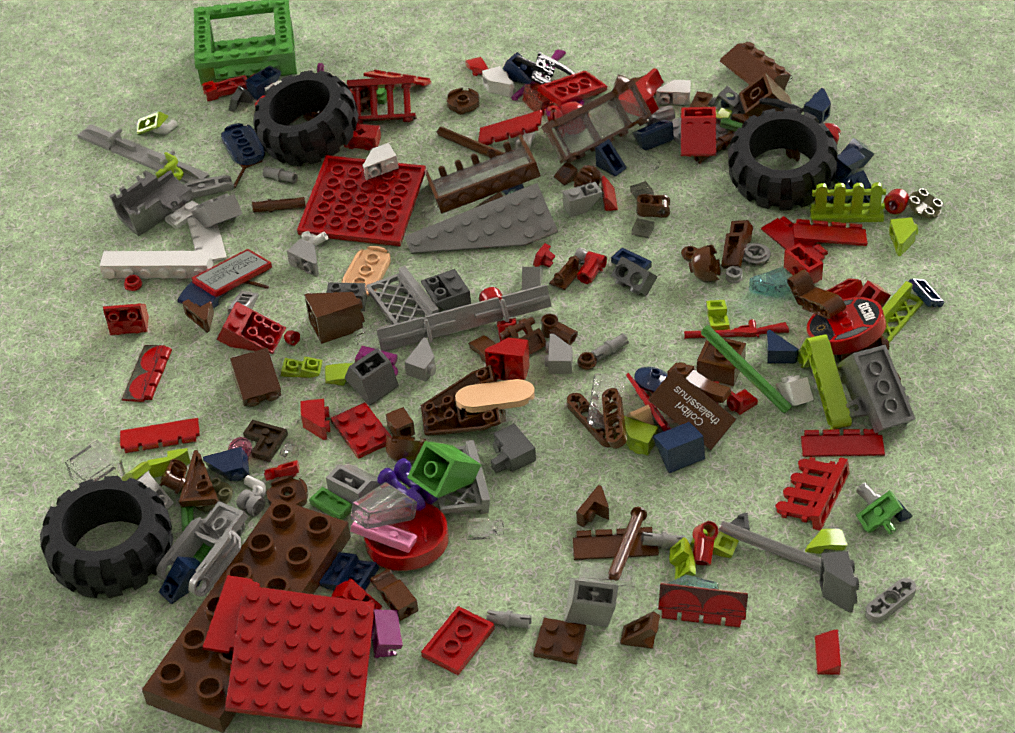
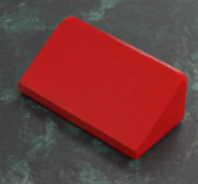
(608, 195)
(847, 288)
(828, 653)

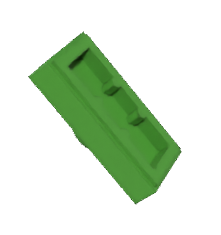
(331, 503)

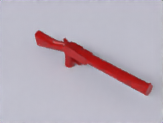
(743, 331)

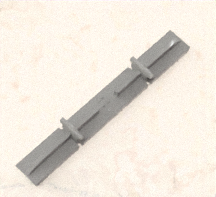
(136, 152)
(464, 317)

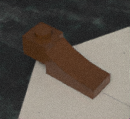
(736, 243)
(717, 392)

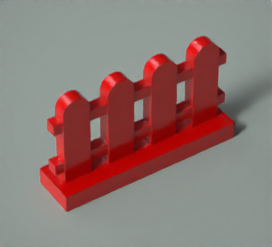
(826, 490)

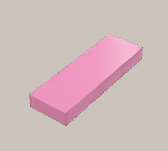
(387, 535)

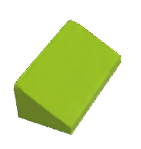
(151, 122)

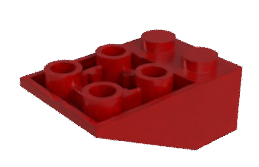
(698, 131)
(250, 330)

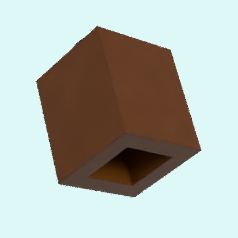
(400, 423)

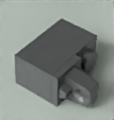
(514, 449)

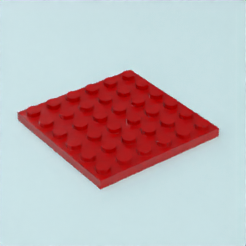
(358, 208)
(300, 657)

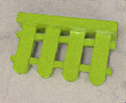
(852, 212)

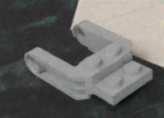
(216, 531)

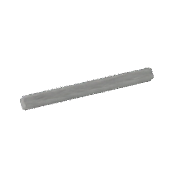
(770, 545)

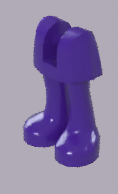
(399, 475)

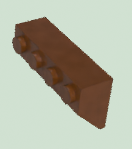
(752, 63)

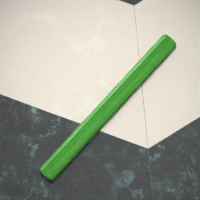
(746, 369)

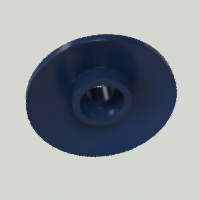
(649, 378)

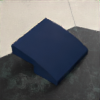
(198, 296)
(347, 567)

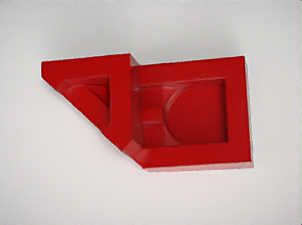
(477, 65)

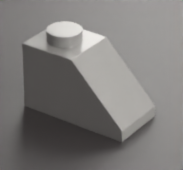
(421, 362)

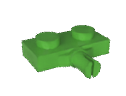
(880, 513)

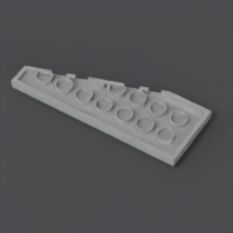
(504, 222)

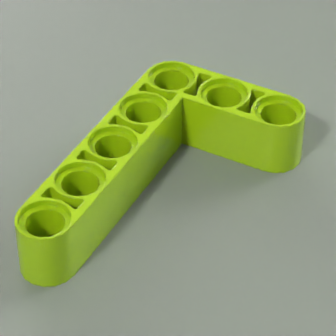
(818, 355)

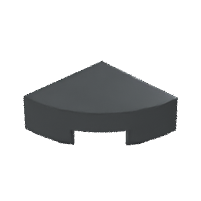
(742, 521)

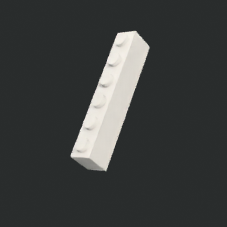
(154, 264)

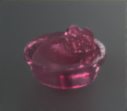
(241, 442)

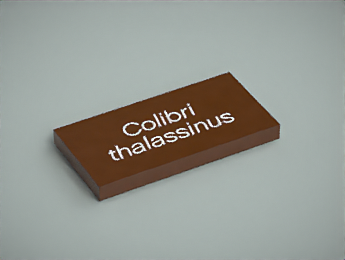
(687, 403)

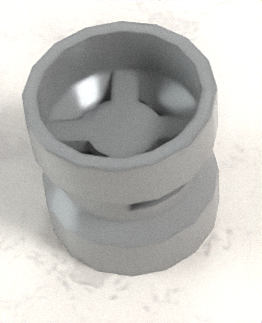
(250, 502)

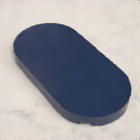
(242, 144)

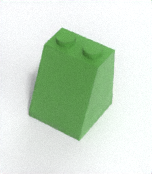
(443, 469)

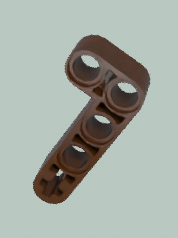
(814, 299)

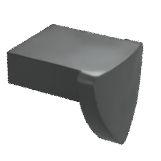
(240, 95)

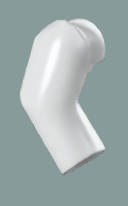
(166, 128)

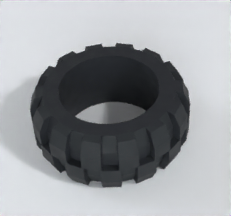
(782, 131)
(314, 138)
(117, 567)

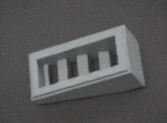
(250, 298)

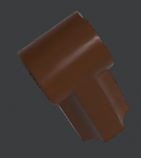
(551, 325)

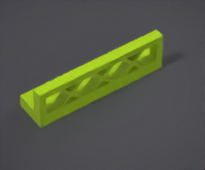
(896, 304)

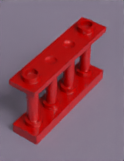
(389, 85)

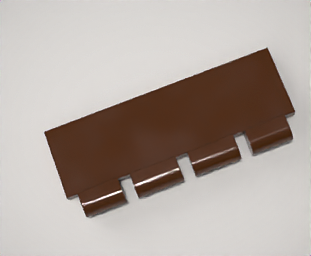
(606, 544)

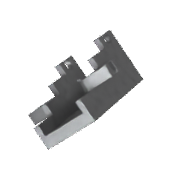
(150, 201)
(875, 388)

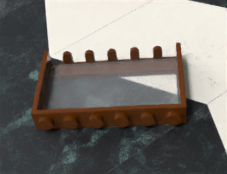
(483, 177)

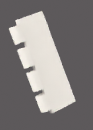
(207, 239)

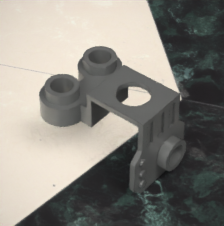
(737, 107)

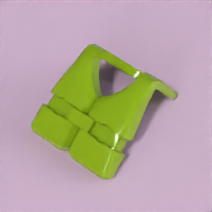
(172, 165)

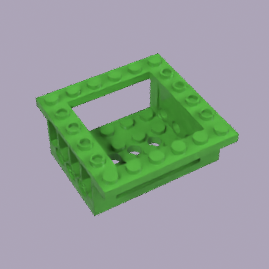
(248, 55)

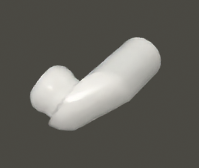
(313, 239)
(257, 485)

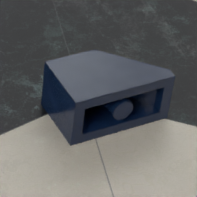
(516, 71)
(229, 464)

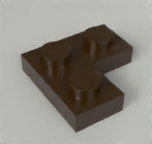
(268, 439)

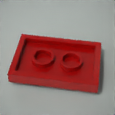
(361, 430)
(458, 640)

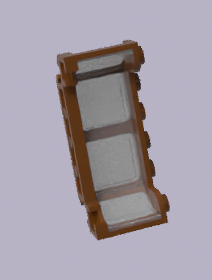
(597, 121)

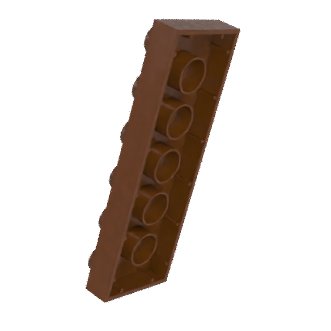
(283, 552)

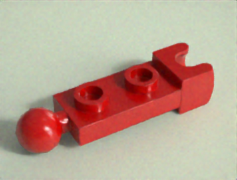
(225, 87)

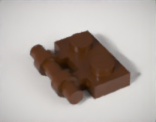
(535, 338)

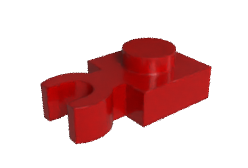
(286, 469)

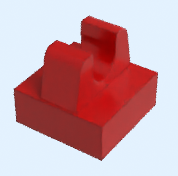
(544, 257)

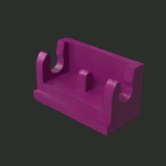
(386, 633)

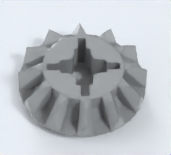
(753, 249)

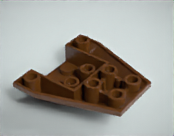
(443, 416)

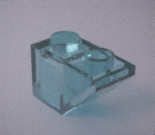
(771, 284)

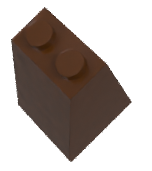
(762, 88)
(334, 314)
(255, 377)

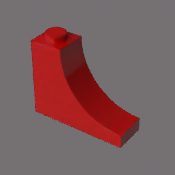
(648, 86)

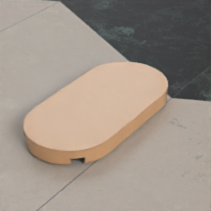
(368, 266)
(495, 394)

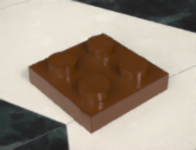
(560, 641)

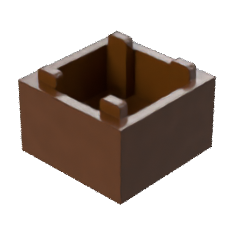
(715, 366)

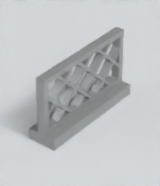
(414, 292)
(478, 489)

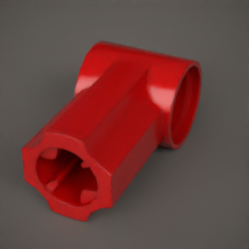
(592, 265)
(704, 544)

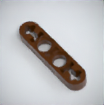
(611, 418)
(598, 433)

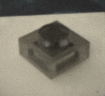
(641, 188)
(643, 228)

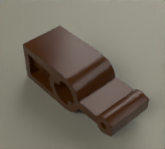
(395, 594)

